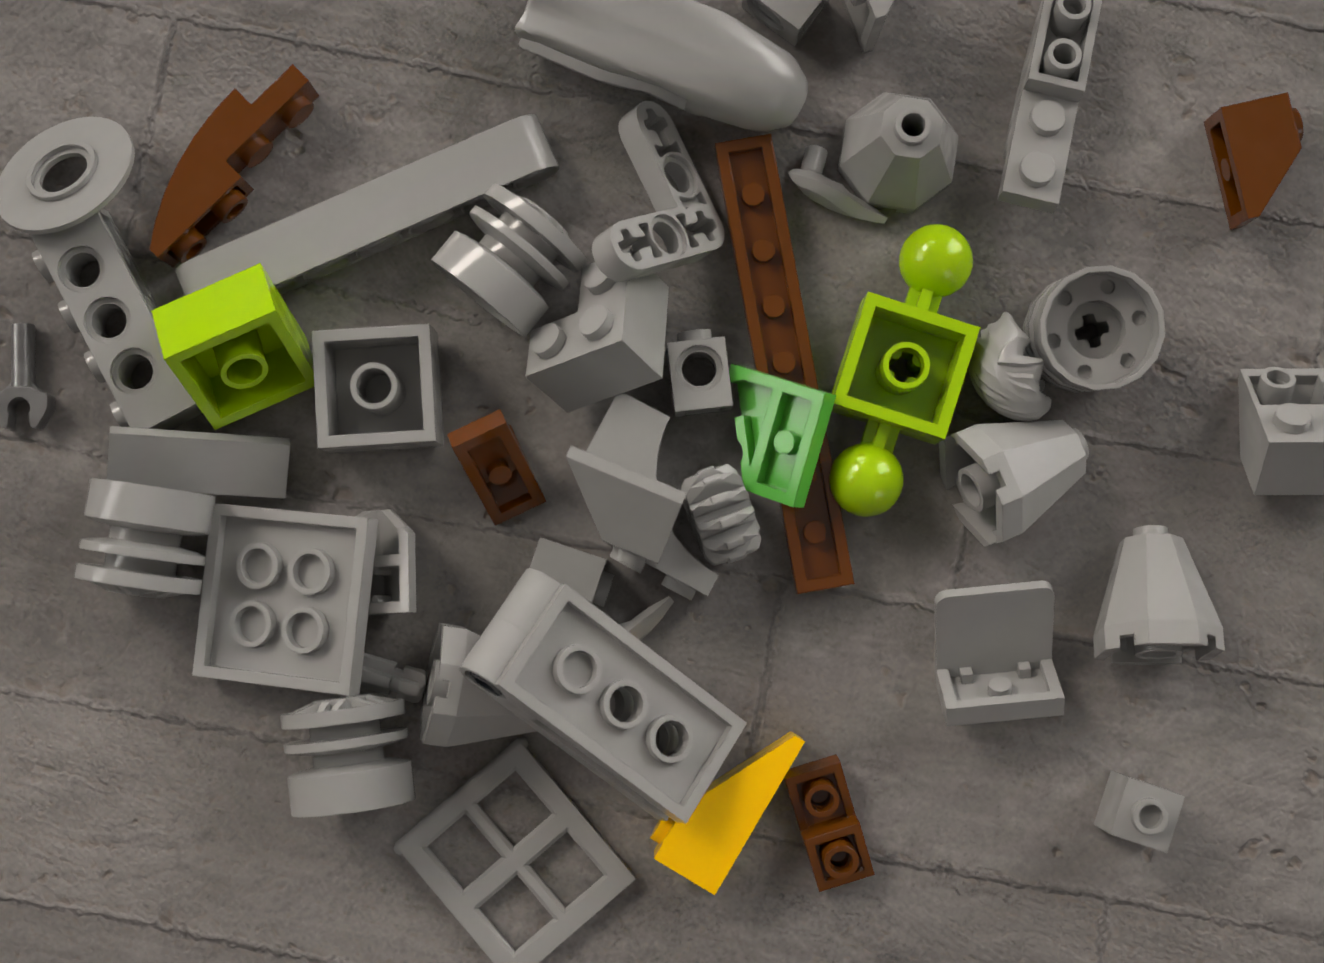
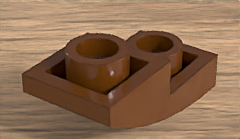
(828, 823)

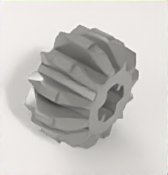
(721, 514)

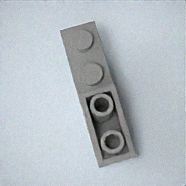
(1048, 103)

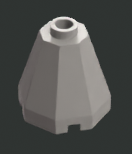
(898, 152)
(1010, 473)
(1156, 604)
(454, 707)

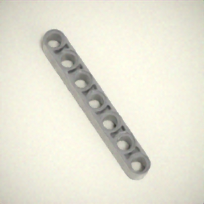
(383, 210)

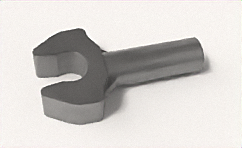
(23, 382)

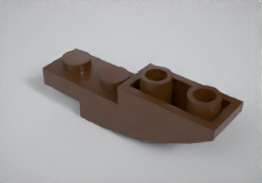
(207, 177)

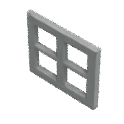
(515, 859)

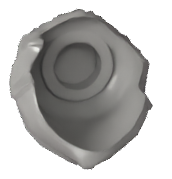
(1006, 374)

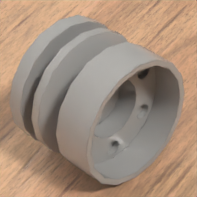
(510, 259)
(1126, 323)
(144, 538)
(348, 757)

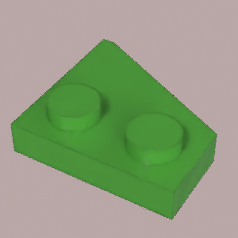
(779, 433)

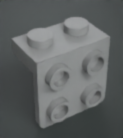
(996, 653)

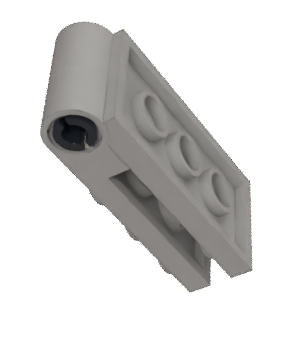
(559, 663)

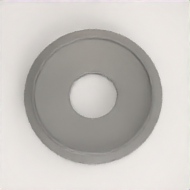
(109, 163)

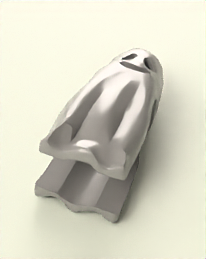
(672, 52)

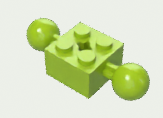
(937, 350)

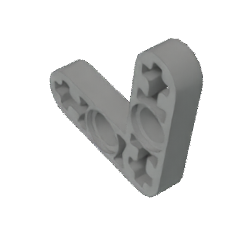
(657, 148)

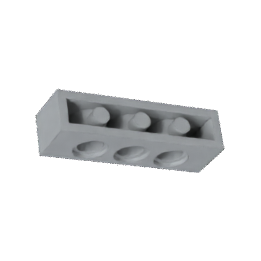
(86, 309)

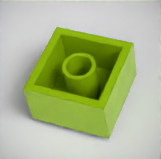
(235, 346)

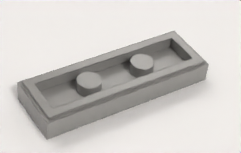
(199, 461)

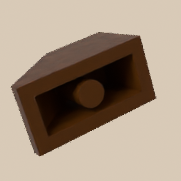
(1252, 152)

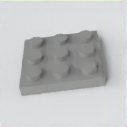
(286, 598)

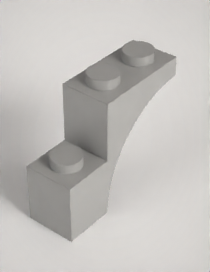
(632, 438)

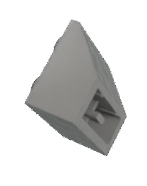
(1282, 430)

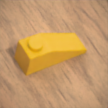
(725, 816)

